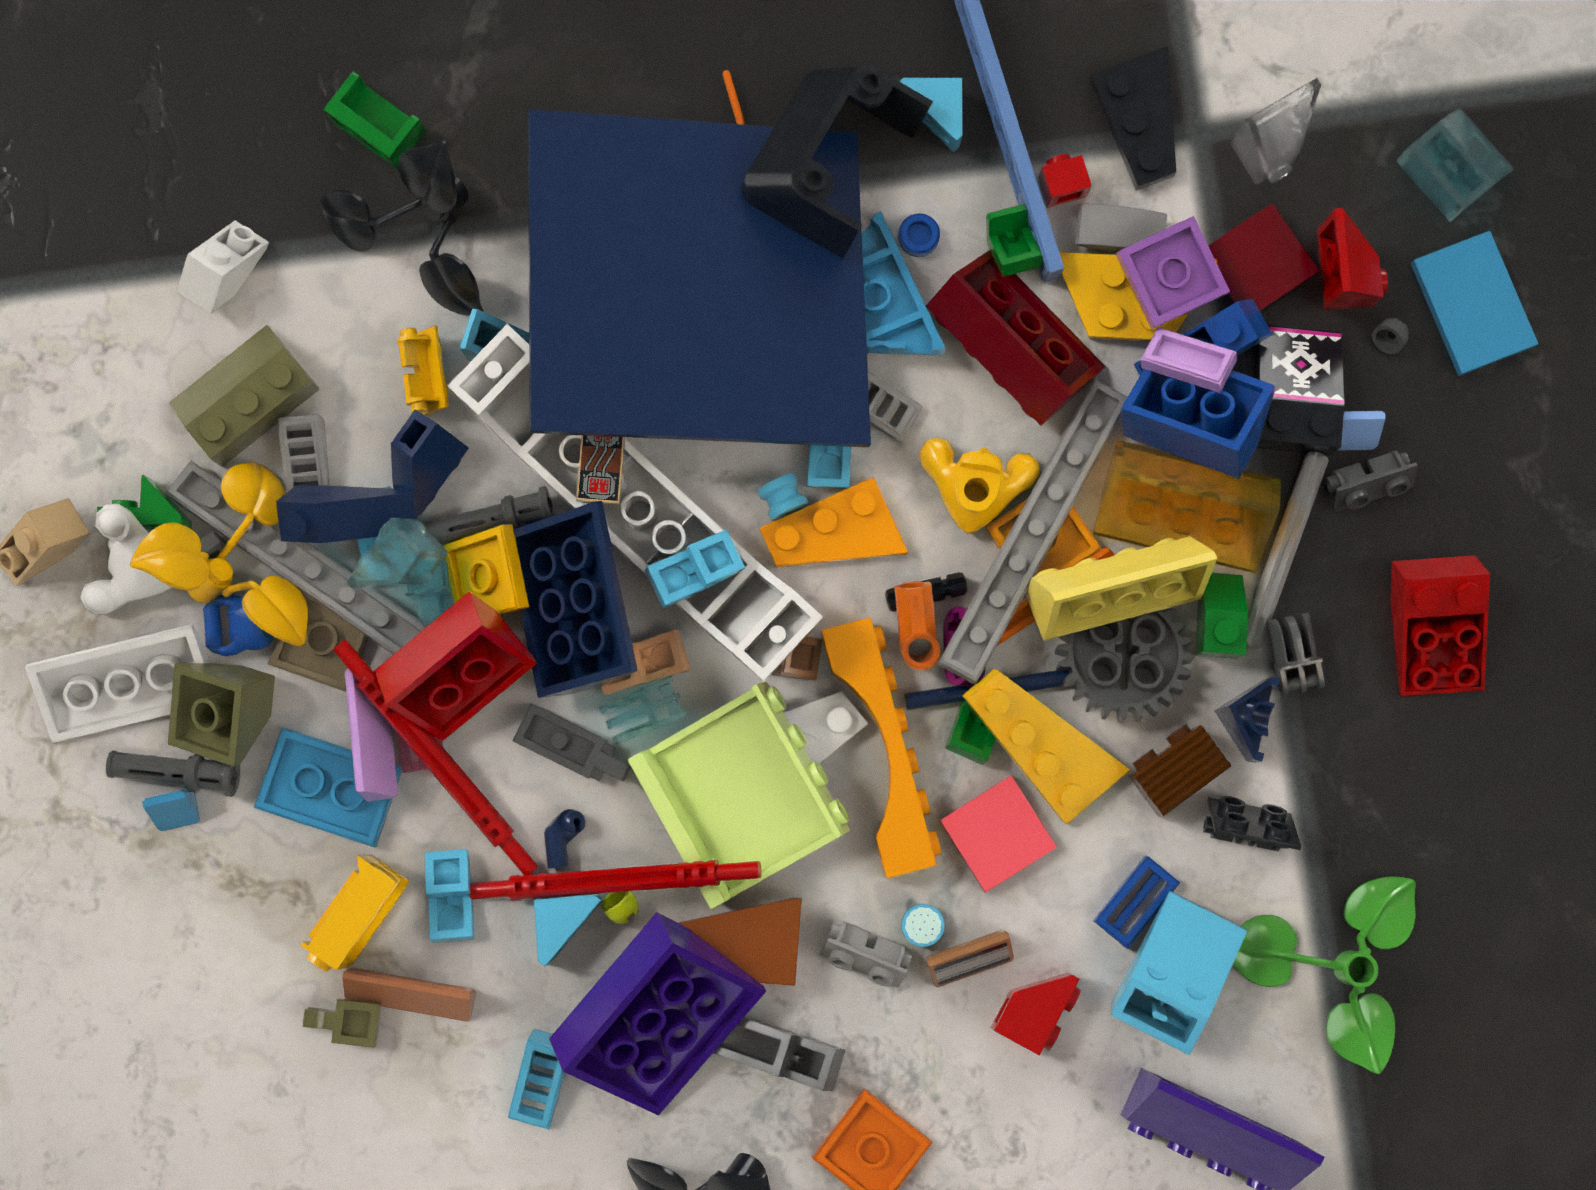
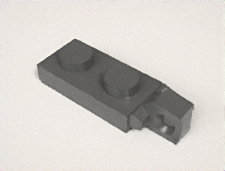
(568, 745)

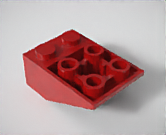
(1440, 624)

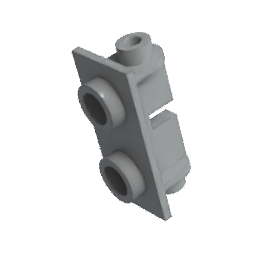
(883, 964)

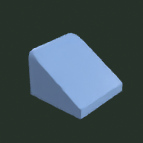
(1362, 430)

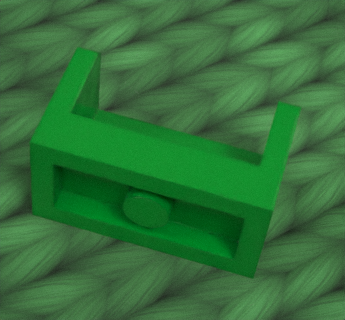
(373, 120)

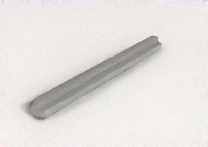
(1285, 547)

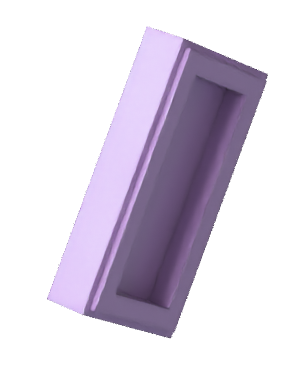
(1189, 359)

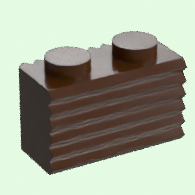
(1179, 769)

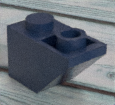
(424, 458)

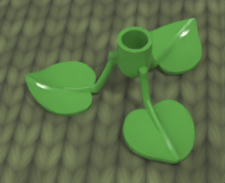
(1365, 1026)

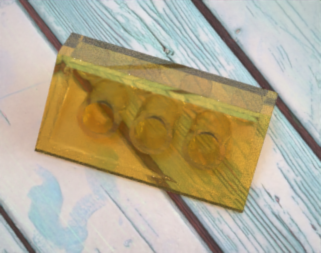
(1164, 496)

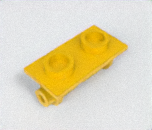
(426, 388)

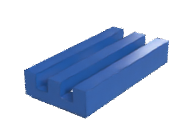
(1113, 929)

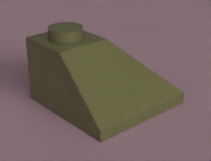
(219, 709)

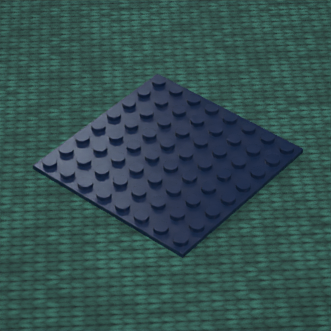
(676, 299)

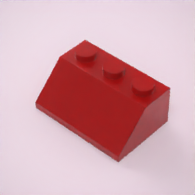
(454, 667)

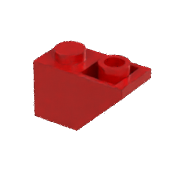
(1034, 1009)

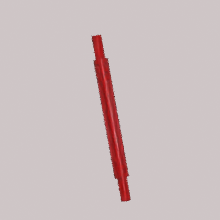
(440, 764)
(615, 880)

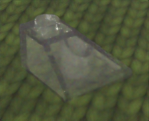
(1274, 135)

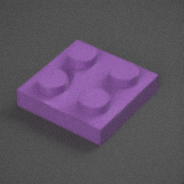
(1172, 272)

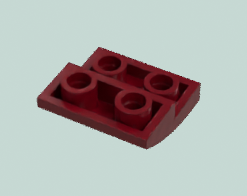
(1262, 259)

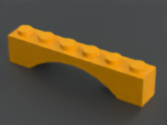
(857, 662)

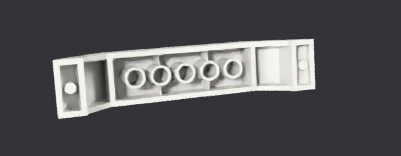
(746, 614)

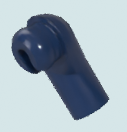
(559, 834)

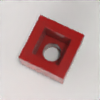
(1064, 180)

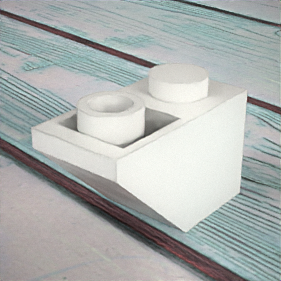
(220, 266)

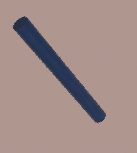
(954, 693)

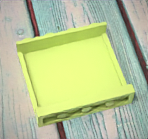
(741, 790)

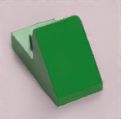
(154, 507)

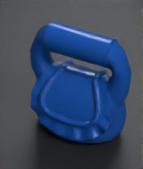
(243, 632)

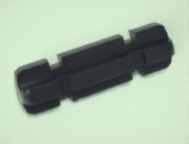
(953, 585)

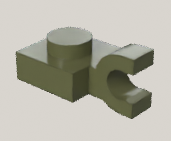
(351, 1023)

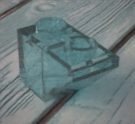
(399, 557)

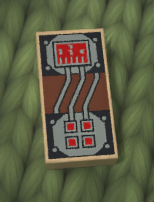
(600, 469)

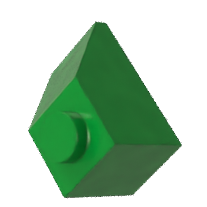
(1222, 618)

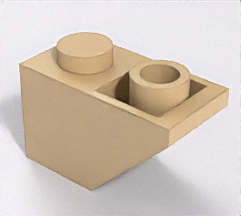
(41, 540)

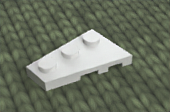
(827, 724)

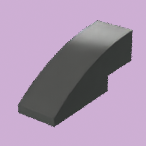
(783, 1053)

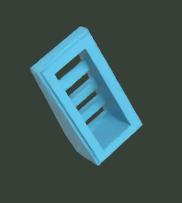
(539, 1042)

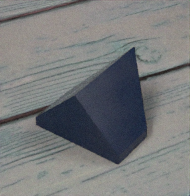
(1248, 718)

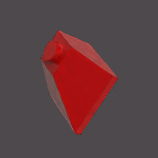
(1348, 265)

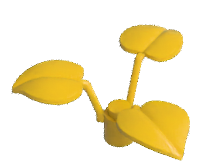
(176, 559)

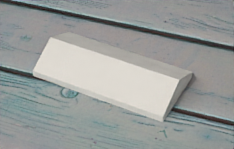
(112, 682)

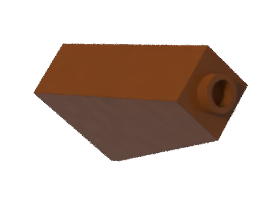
(756, 938)

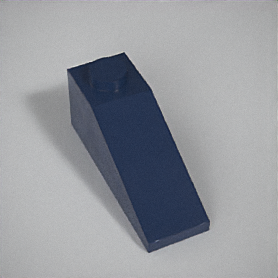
(340, 512)

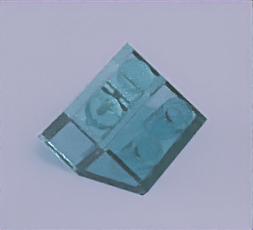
(1454, 164)

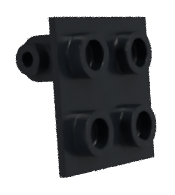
(1267, 826)

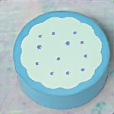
(922, 925)

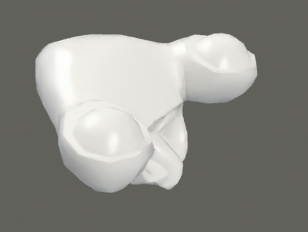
(127, 582)

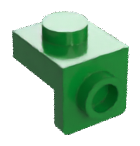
(1012, 241)
(970, 736)

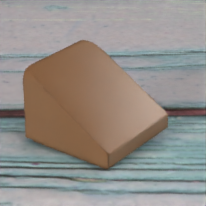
(802, 661)

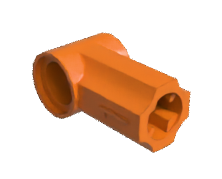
(916, 621)

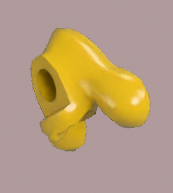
(976, 486)

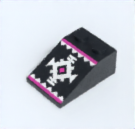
(1308, 389)

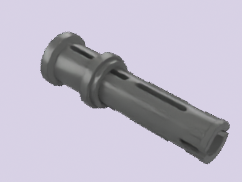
(509, 507)
(193, 773)

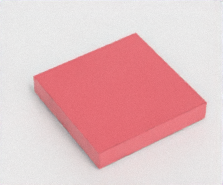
(998, 833)

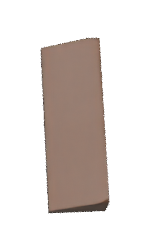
(409, 994)

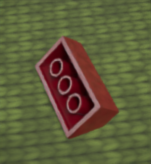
(1014, 337)

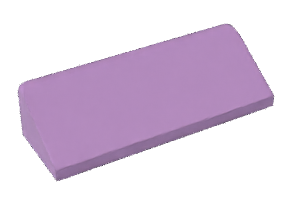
(370, 746)

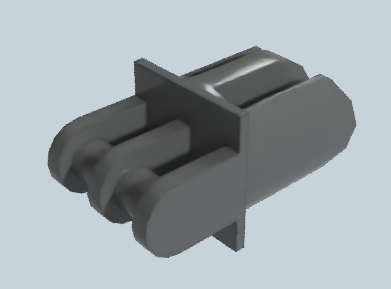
(1300, 652)

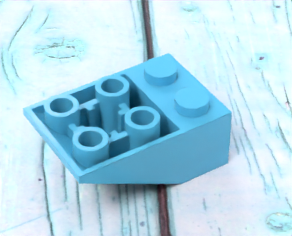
(1178, 972)

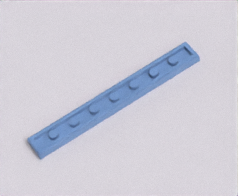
(1009, 134)

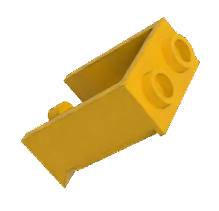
(354, 914)

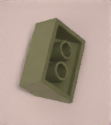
(243, 396)

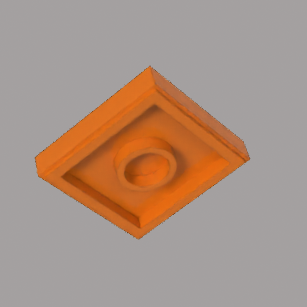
(871, 1146)

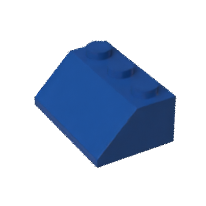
(1198, 422)

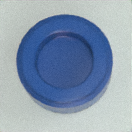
(919, 235)

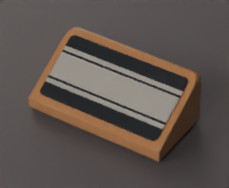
(970, 958)

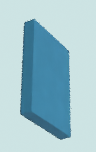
(1474, 303)
(316, 787)

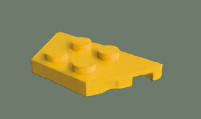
(1107, 300)

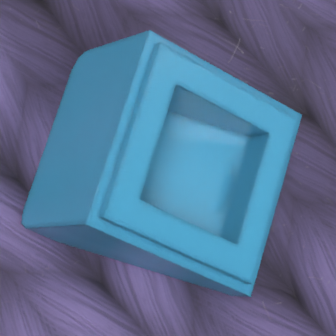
(172, 810)

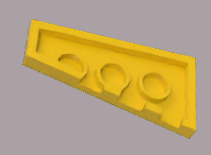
(1050, 752)

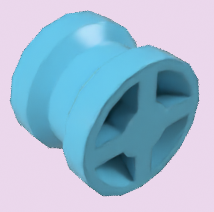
(782, 496)

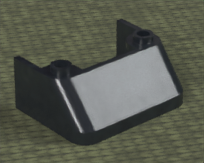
(792, 185)

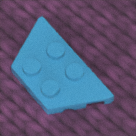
(893, 306)

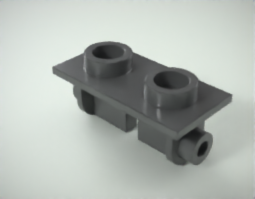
(1389, 476)

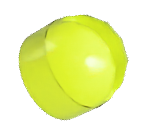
(620, 906)

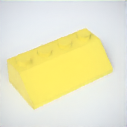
(1120, 586)

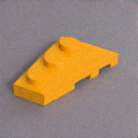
(837, 528)

